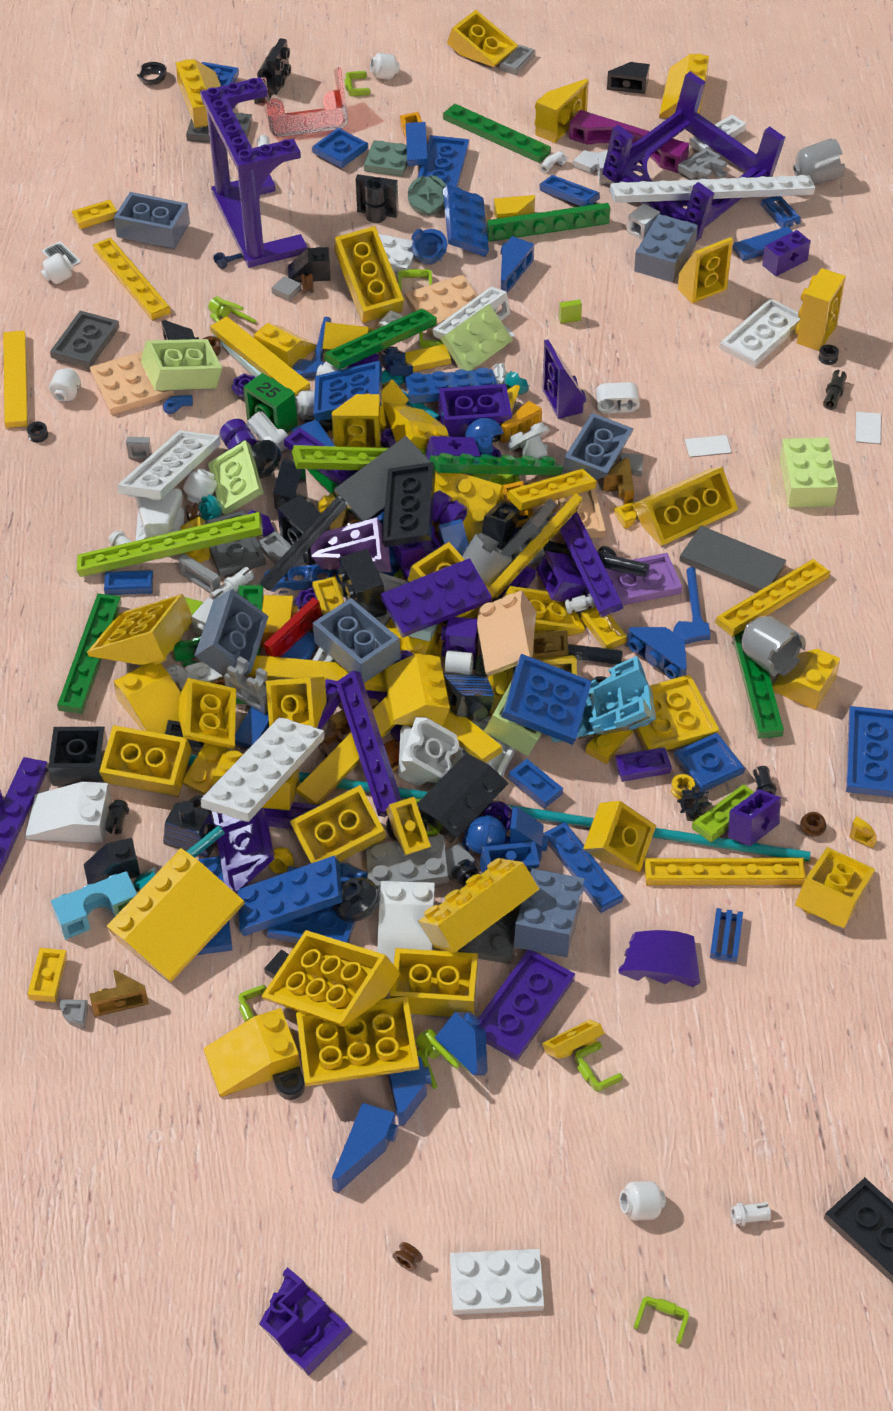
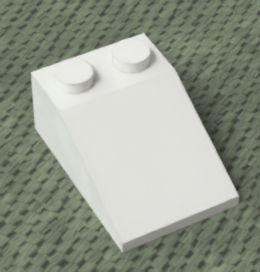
(71, 813)
(399, 913)

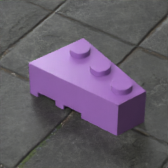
(352, 539)

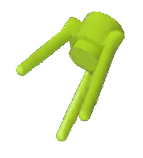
(222, 308)
(432, 1048)

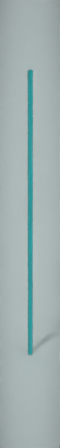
(587, 822)

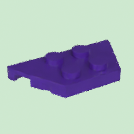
(243, 848)

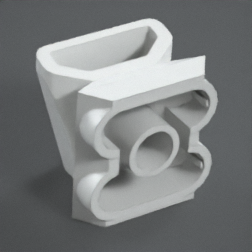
(159, 516)
(425, 751)

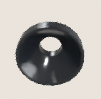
(264, 452)
(361, 903)

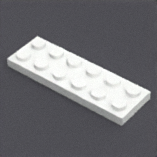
(169, 465)
(262, 769)

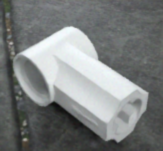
(265, 430)

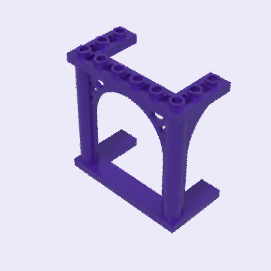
(253, 173)
(701, 207)

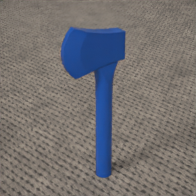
(309, 368)
(697, 629)

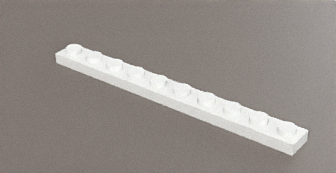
(722, 187)

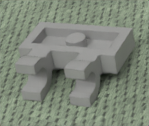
(701, 163)
(248, 689)

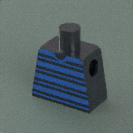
(469, 695)
(188, 826)

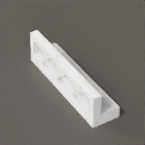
(490, 296)

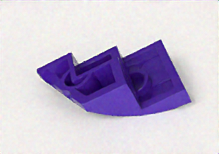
(412, 553)
(662, 957)
(303, 1324)

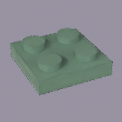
(387, 158)

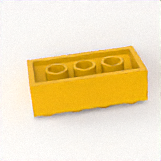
(696, 64)
(192, 79)
(686, 506)

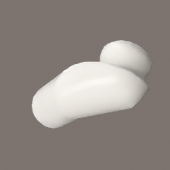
(547, 164)

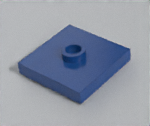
(340, 147)
(709, 762)

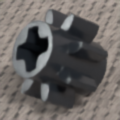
(689, 798)

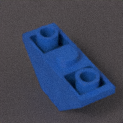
(660, 648)

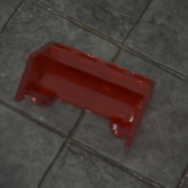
(328, 118)

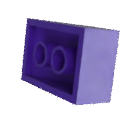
(559, 385)
(463, 405)

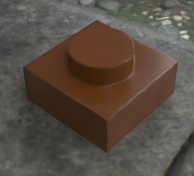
(330, 742)

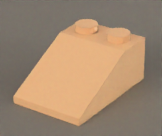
(506, 631)

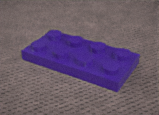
(436, 597)
(524, 1003)

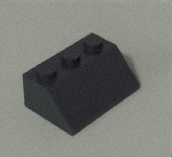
(460, 796)

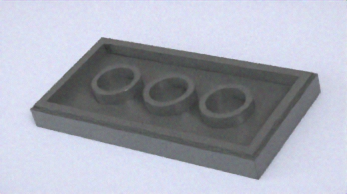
(367, 488)
(732, 560)

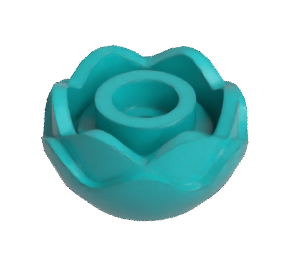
(513, 379)
(210, 507)

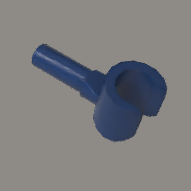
(222, 261)

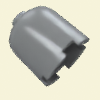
(820, 161)
(487, 558)
(772, 645)

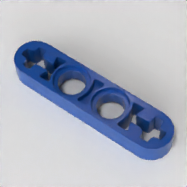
(309, 572)

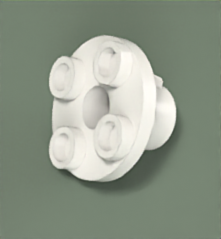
(531, 442)

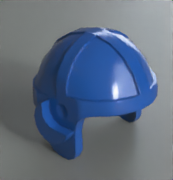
(429, 245)
(483, 432)
(485, 832)

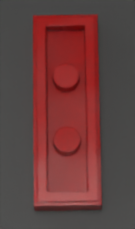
(293, 629)

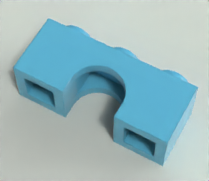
(73, 908)

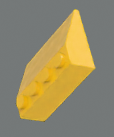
(144, 632)
(175, 915)
(331, 979)
(369, 1046)

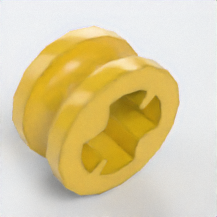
(681, 779)

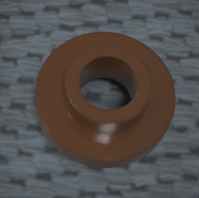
(815, 819)

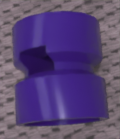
(235, 432)
(446, 510)

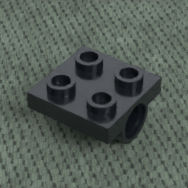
(276, 66)
(377, 197)

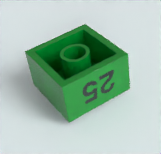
(273, 399)

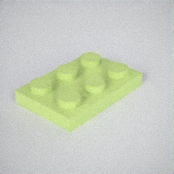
(476, 338)
(236, 477)

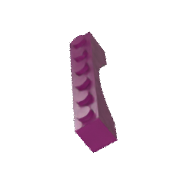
(594, 129)

